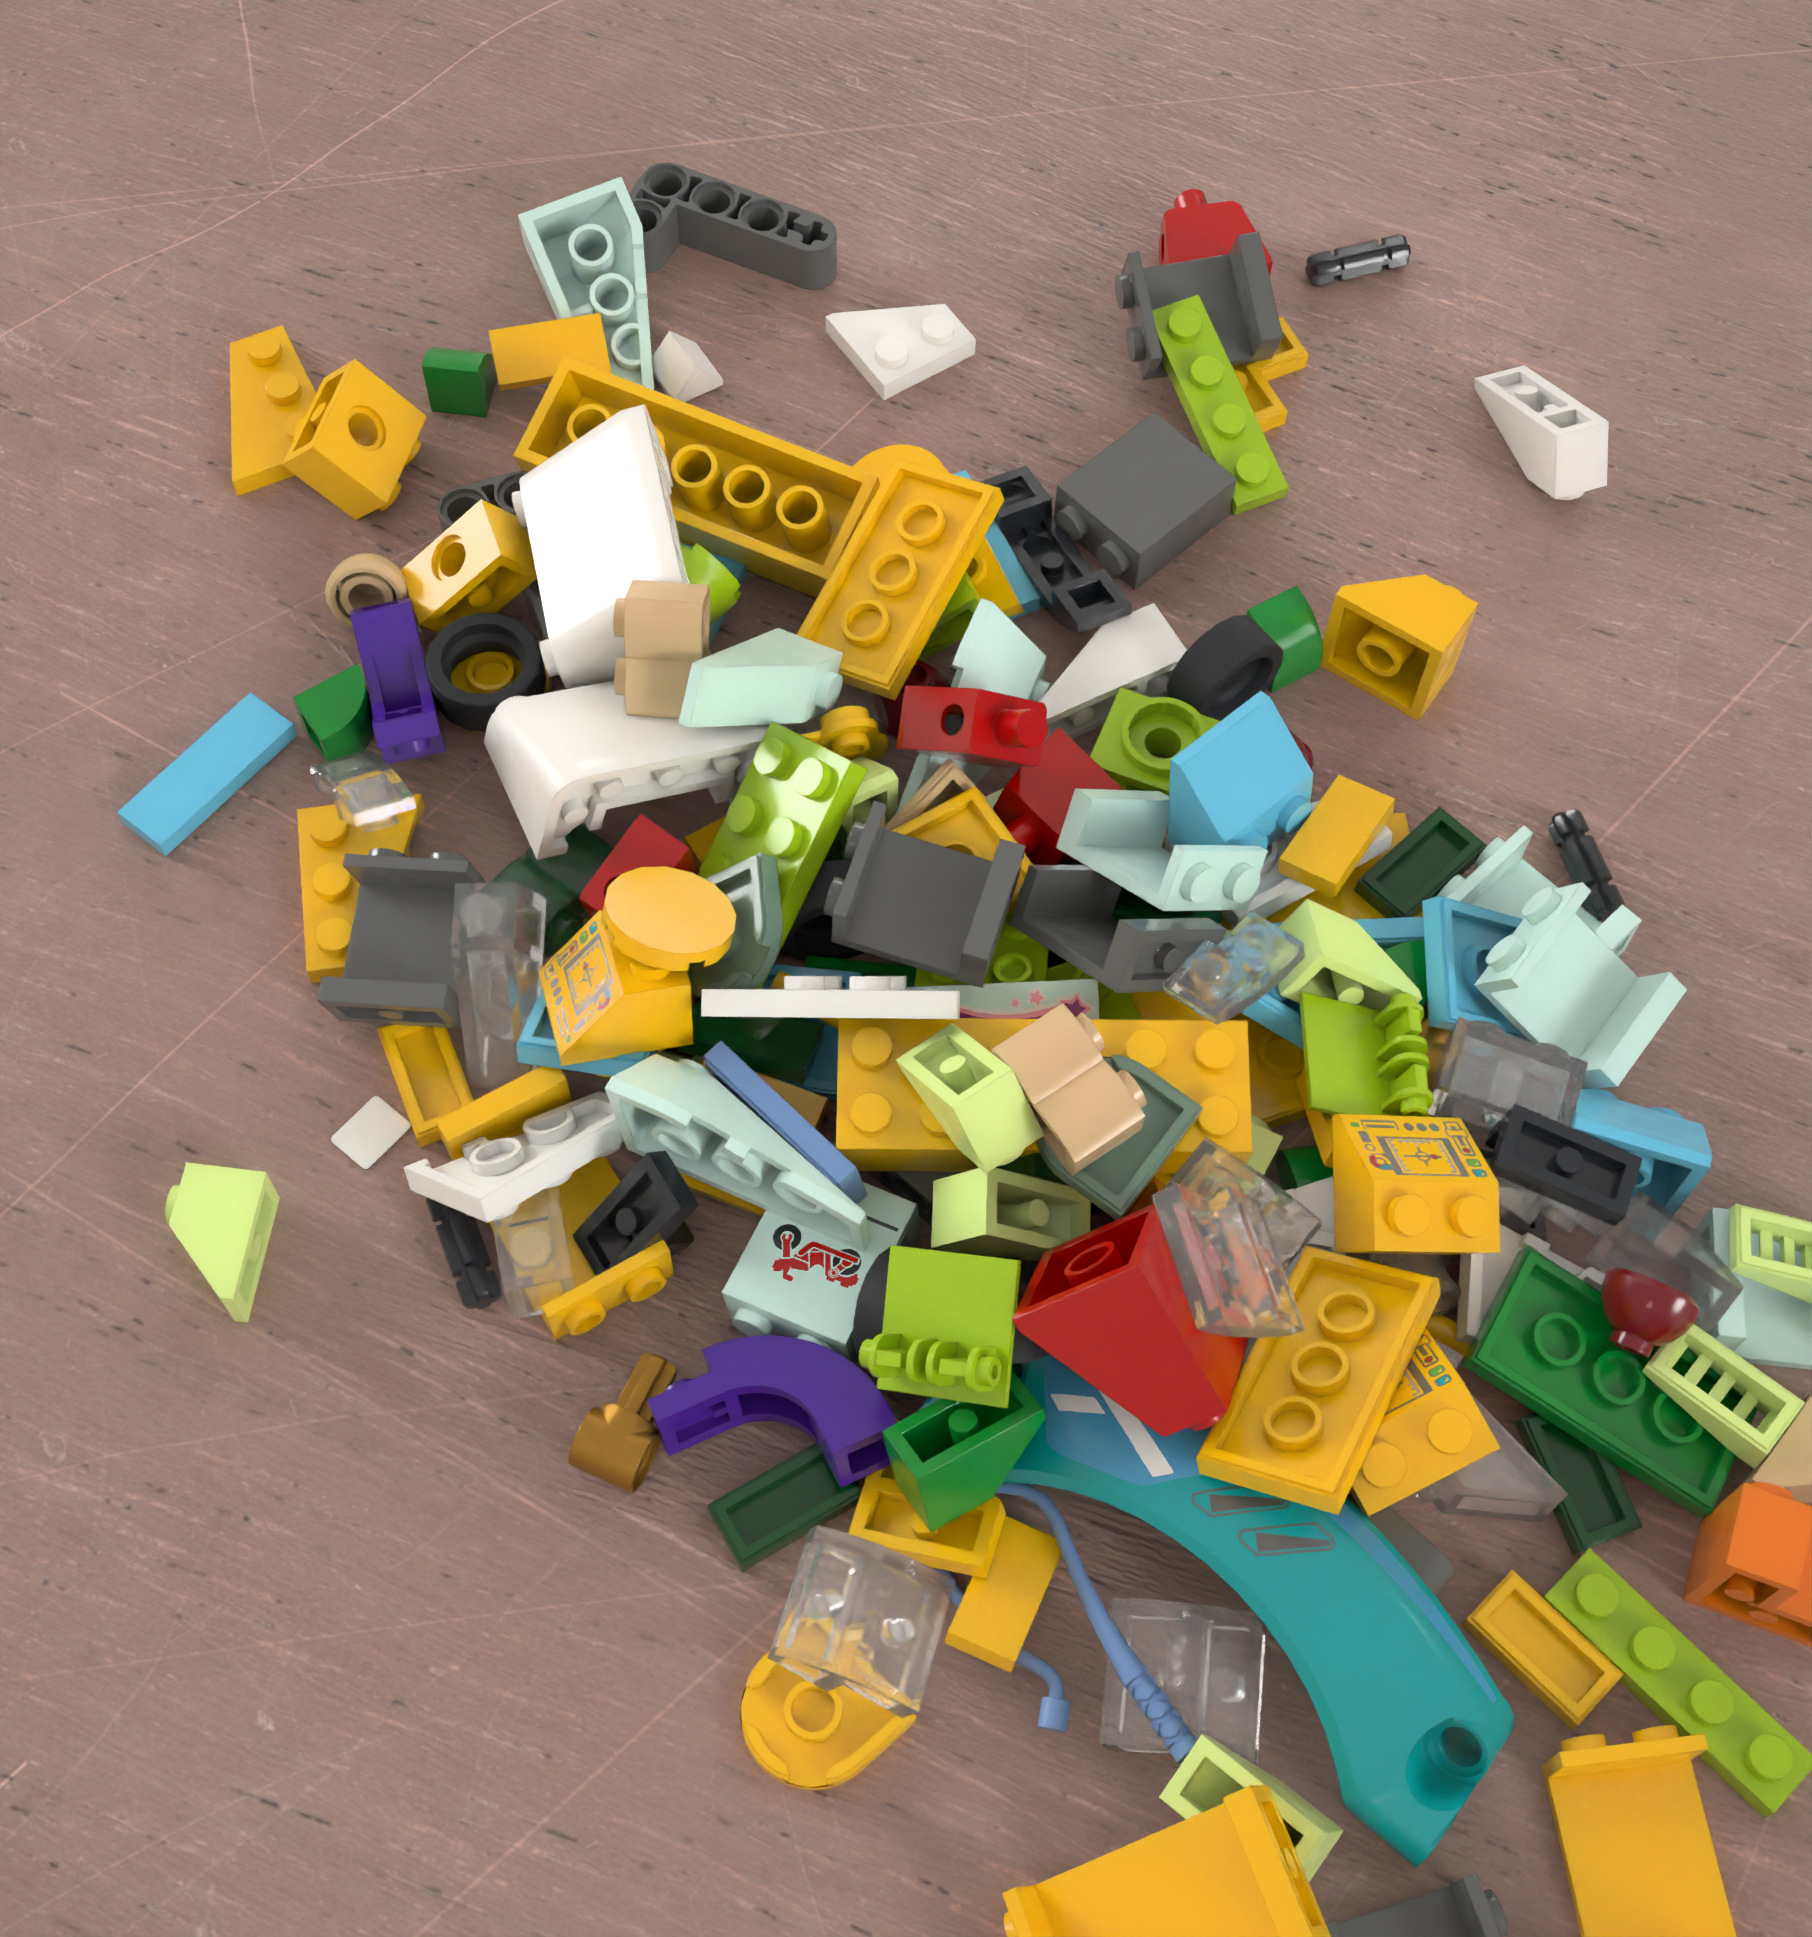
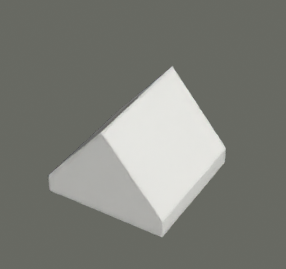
(683, 368)

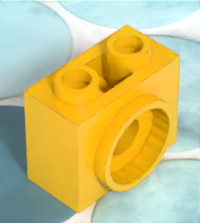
(355, 441)

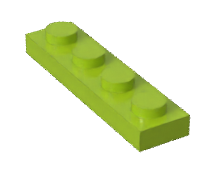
(1217, 403)
(1682, 1684)

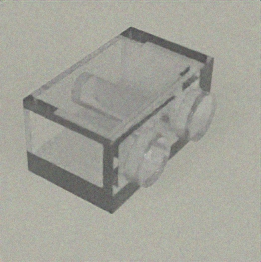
(1490, 1071)

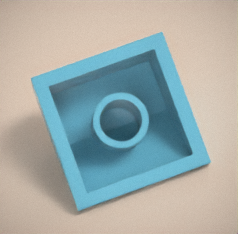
(1240, 781)
(1671, 1148)

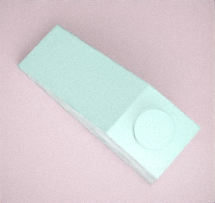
(761, 682)

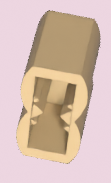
(663, 635)
(1072, 1088)

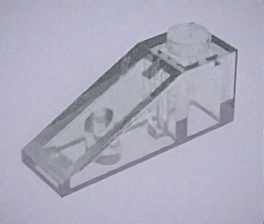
(496, 973)

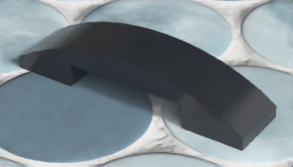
(1054, 566)

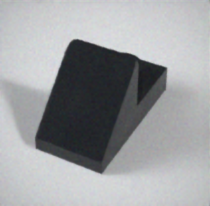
(639, 1213)

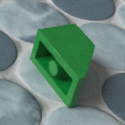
(960, 1452)

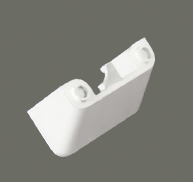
(593, 526)
(580, 753)

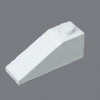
(1548, 431)
(1124, 653)

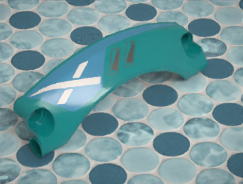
(1376, 1650)

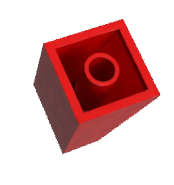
(1124, 1325)

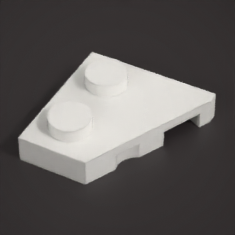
(901, 344)

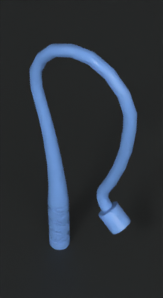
(1130, 1669)

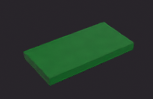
(1553, 1354)

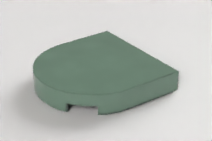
(757, 931)
(1125, 1171)

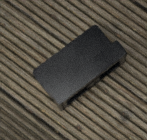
(1563, 1164)

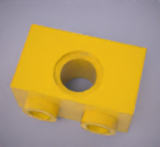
(470, 567)

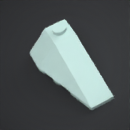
(592, 263)
(989, 658)
(727, 1146)

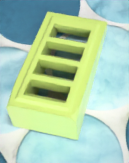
(1789, 1232)
(1726, 1426)

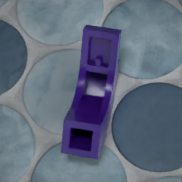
(397, 681)
(786, 1384)

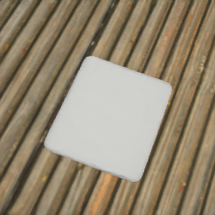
(370, 1132)

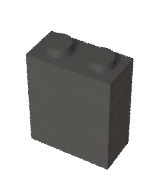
(1144, 500)

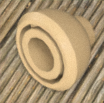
(363, 582)

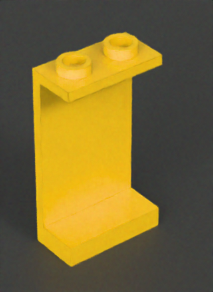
(502, 1116)
(1637, 1836)
(1199, 1878)

